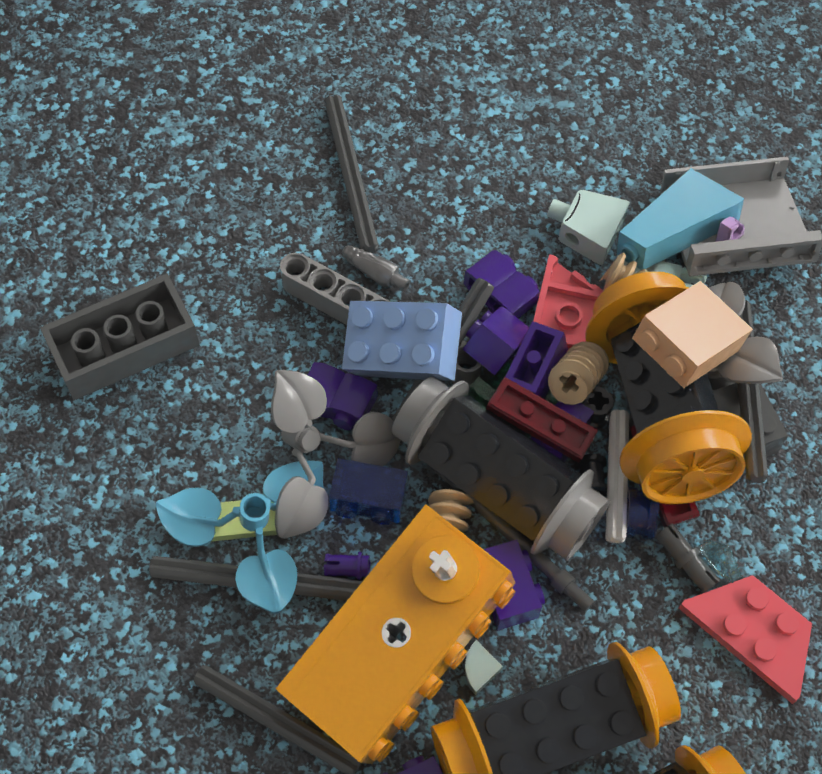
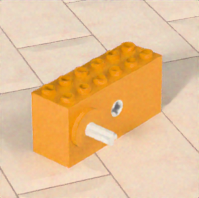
(364, 680)

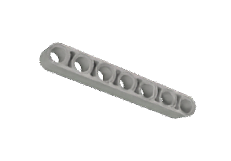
(341, 292)

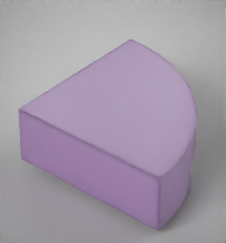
(730, 229)

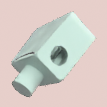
(590, 223)

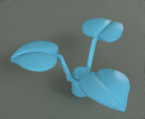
(262, 579)

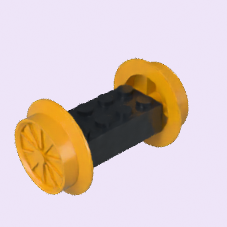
(682, 439)

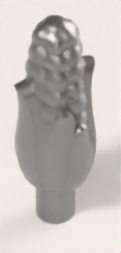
(376, 267)

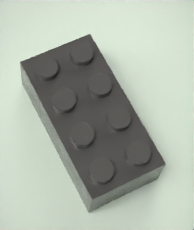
(120, 336)

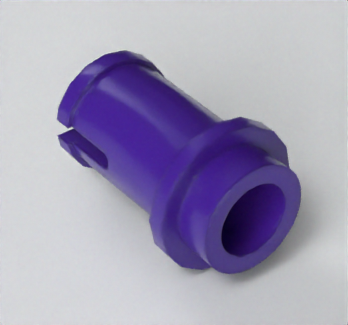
(347, 565)

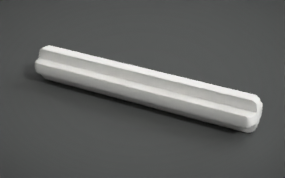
(616, 481)

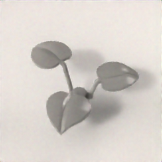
(757, 358)
(293, 406)

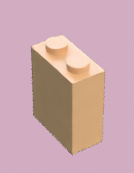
(691, 334)

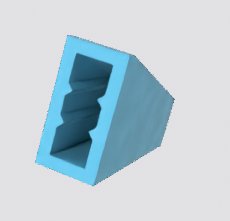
(678, 218)

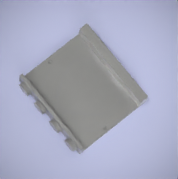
(771, 220)

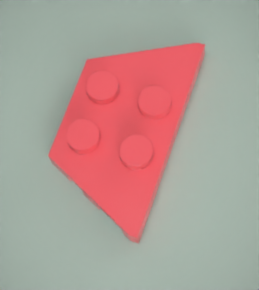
(566, 301)
(757, 630)

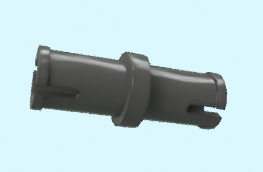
(687, 558)

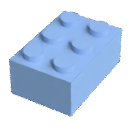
(402, 340)

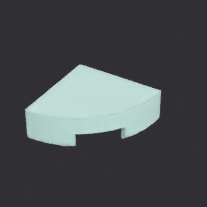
(480, 667)

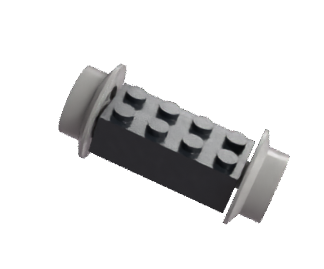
(499, 467)

